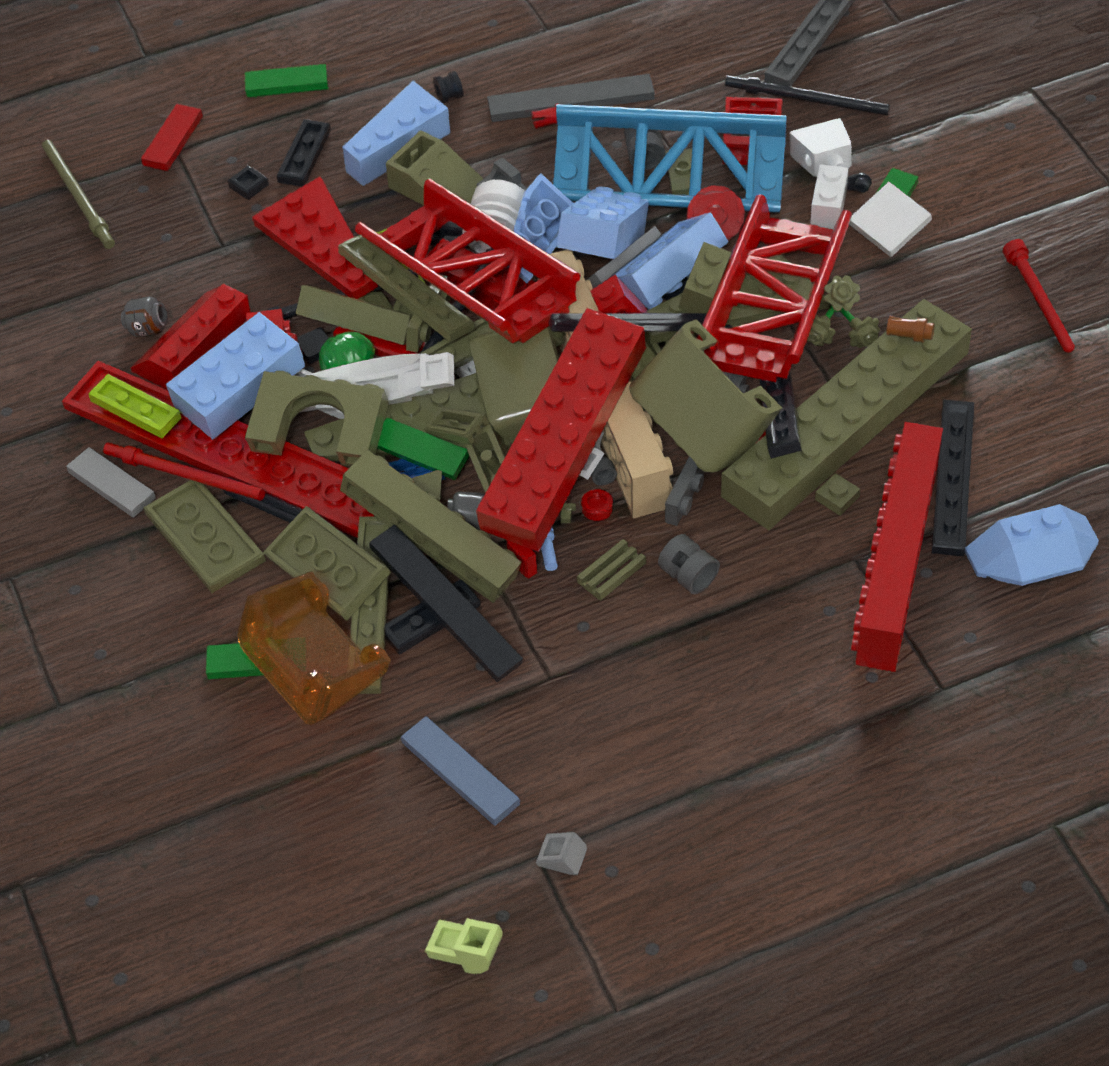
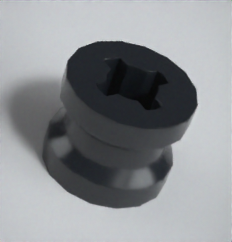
(448, 87)

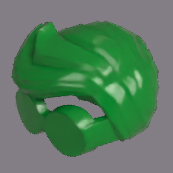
(345, 349)

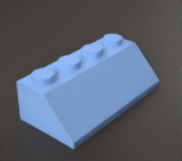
(669, 259)

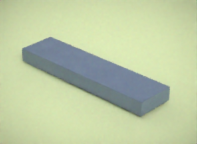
(460, 770)

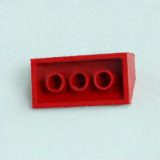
(194, 334)

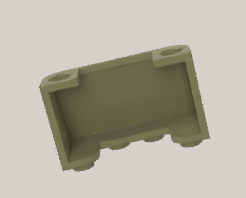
(700, 402)

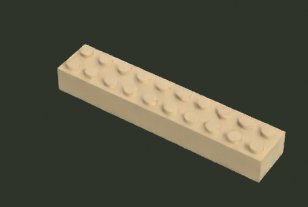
(628, 433)

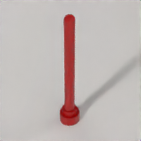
(1017, 255)

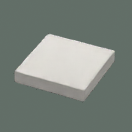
(890, 219)

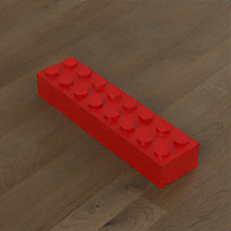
(561, 429)
(896, 547)

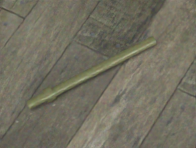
(96, 224)

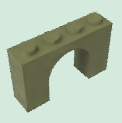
(285, 395)

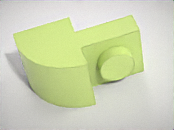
(466, 944)

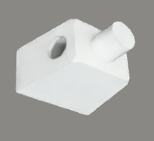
(821, 144)

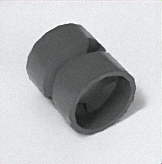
(654, 151)
(690, 565)

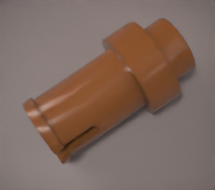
(910, 328)

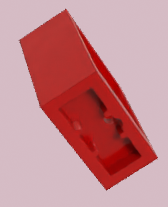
(740, 144)

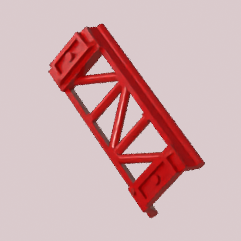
(516, 316)
(741, 347)

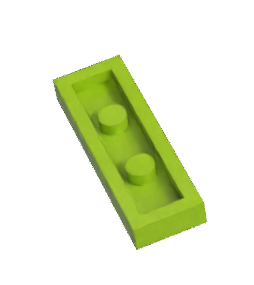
(134, 406)

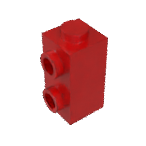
(616, 297)

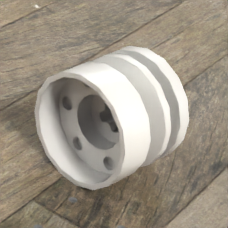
(500, 201)

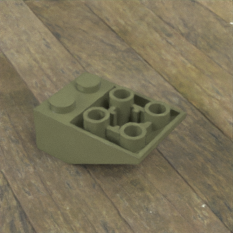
(433, 159)

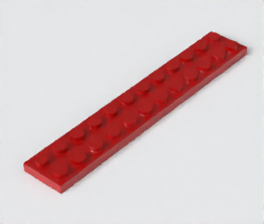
(293, 477)

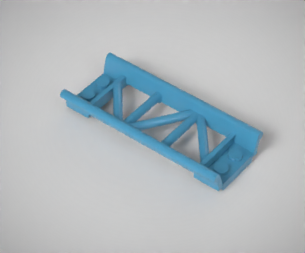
(577, 140)

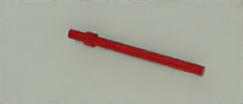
(134, 456)

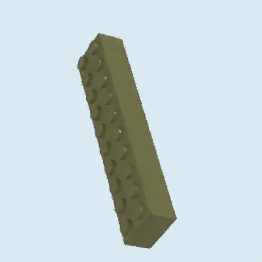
(845, 416)

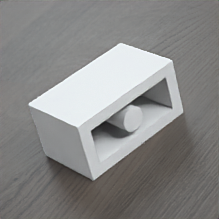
(829, 195)

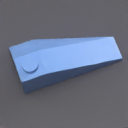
(540, 216)

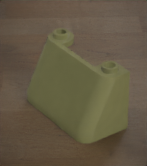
(513, 375)

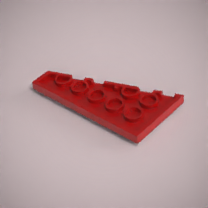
(311, 230)

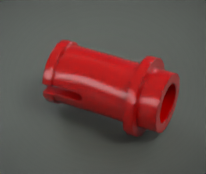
(549, 117)

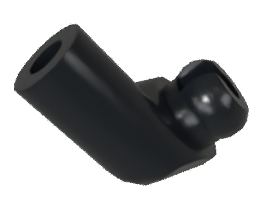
(859, 182)

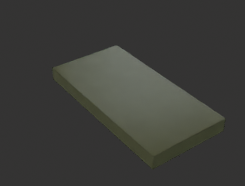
(204, 535)
(334, 559)

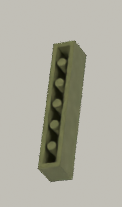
(431, 525)

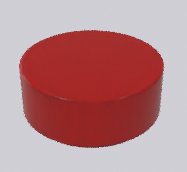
(597, 504)

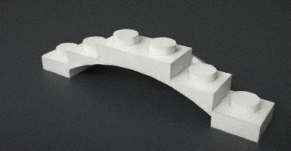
(398, 375)

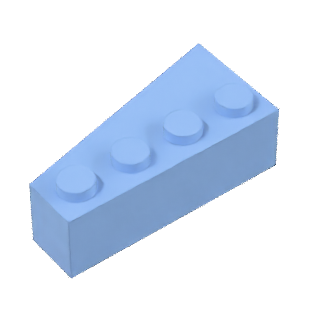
(391, 129)

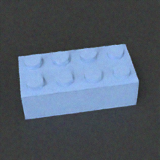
(603, 223)
(228, 377)

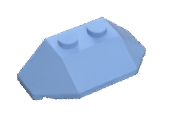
(1033, 546)

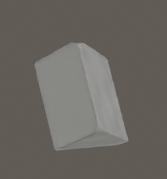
(562, 852)

